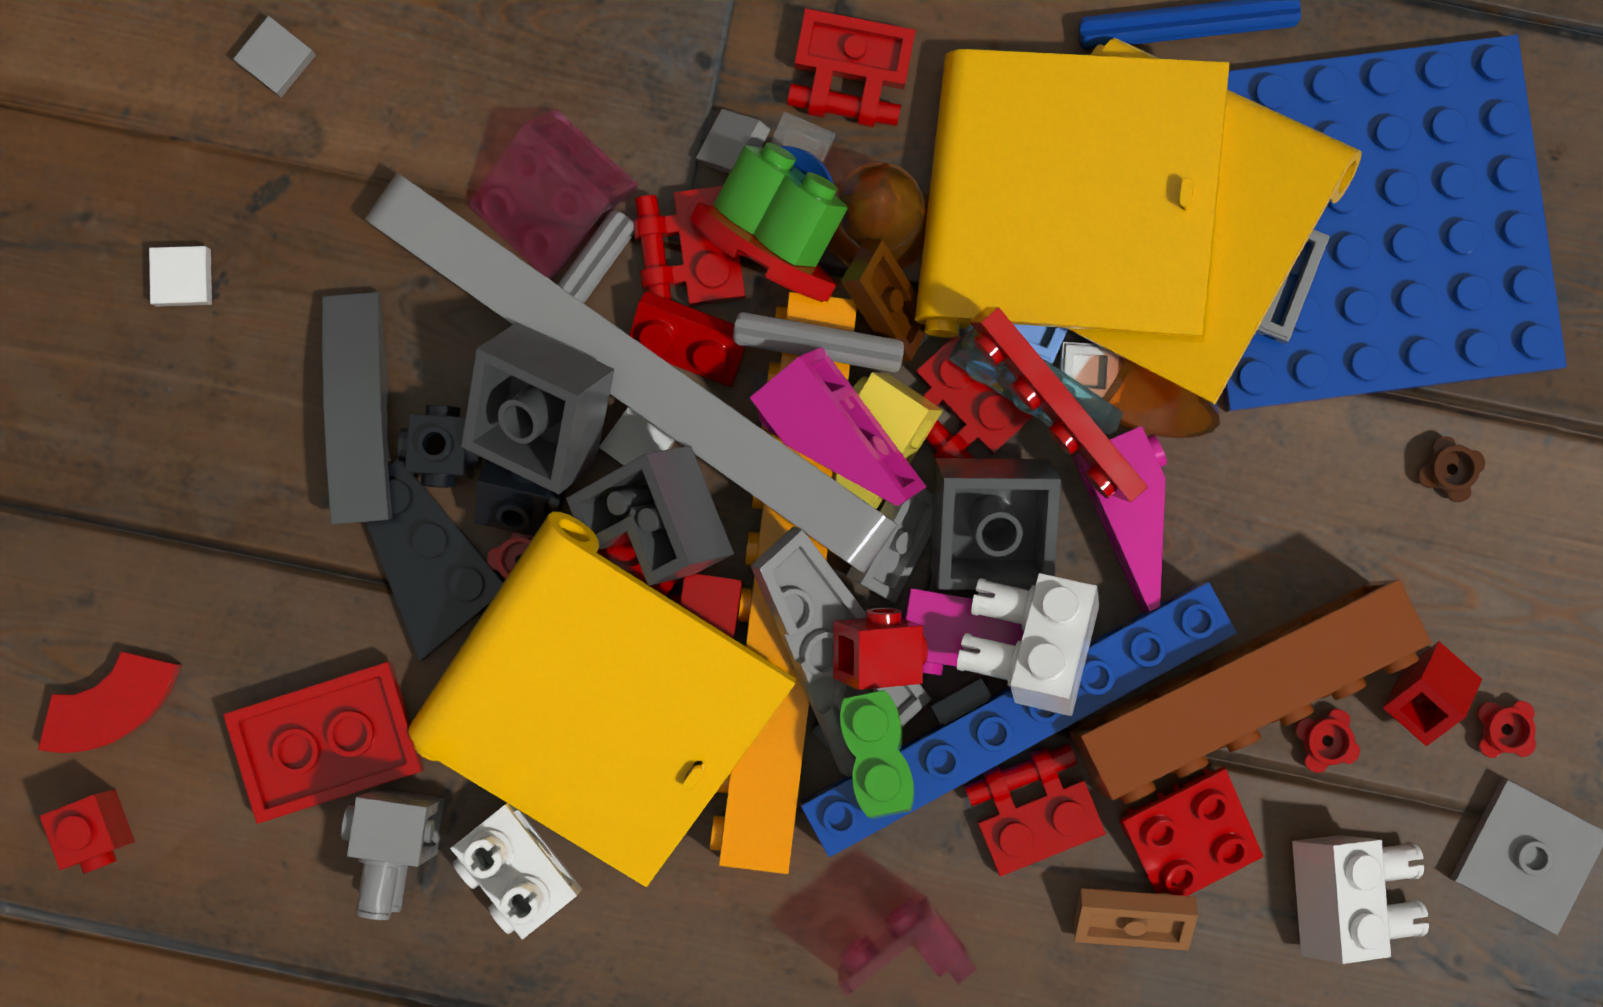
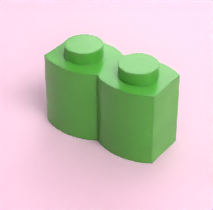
(781, 205)
(875, 739)

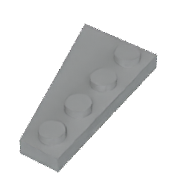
(804, 602)

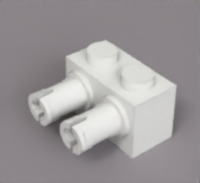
(1056, 638)
(514, 871)
(1345, 901)

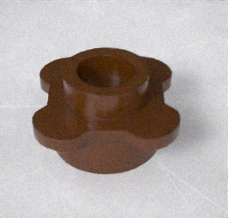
(1467, 464)

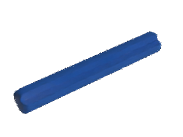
(1188, 21)

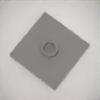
(1529, 856)

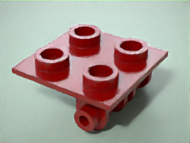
(1192, 834)

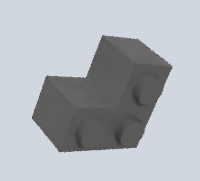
(660, 509)

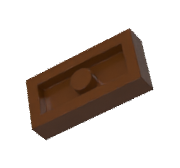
(884, 295)

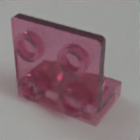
(550, 191)
(906, 925)

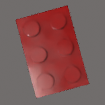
(323, 742)

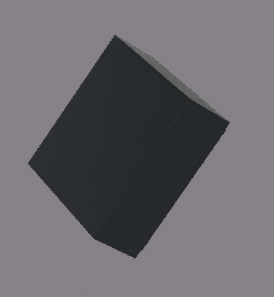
(960, 701)

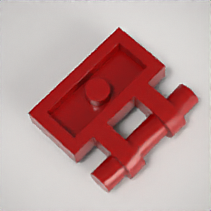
(852, 51)
(706, 271)
(977, 406)
(1038, 826)

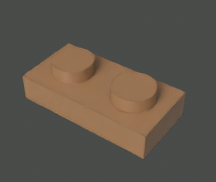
(1135, 919)

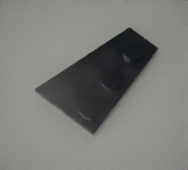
(430, 564)

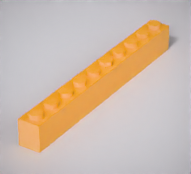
(767, 777)

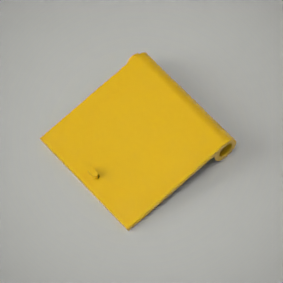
(1068, 191)
(1267, 203)
(596, 701)

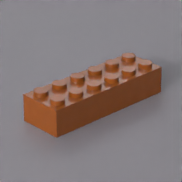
(1249, 688)

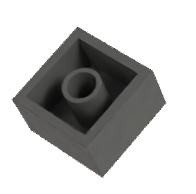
(536, 407)
(993, 521)

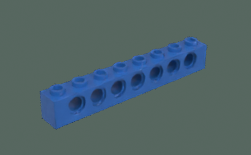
(1003, 728)

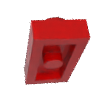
(688, 338)

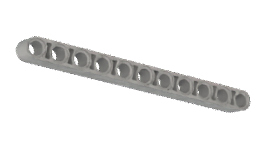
(640, 376)

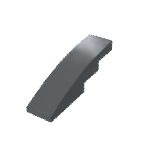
(356, 408)

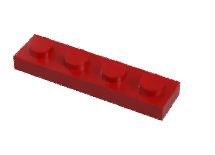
(1071, 423)

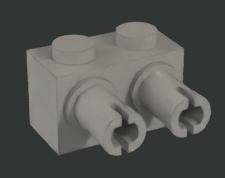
(387, 835)

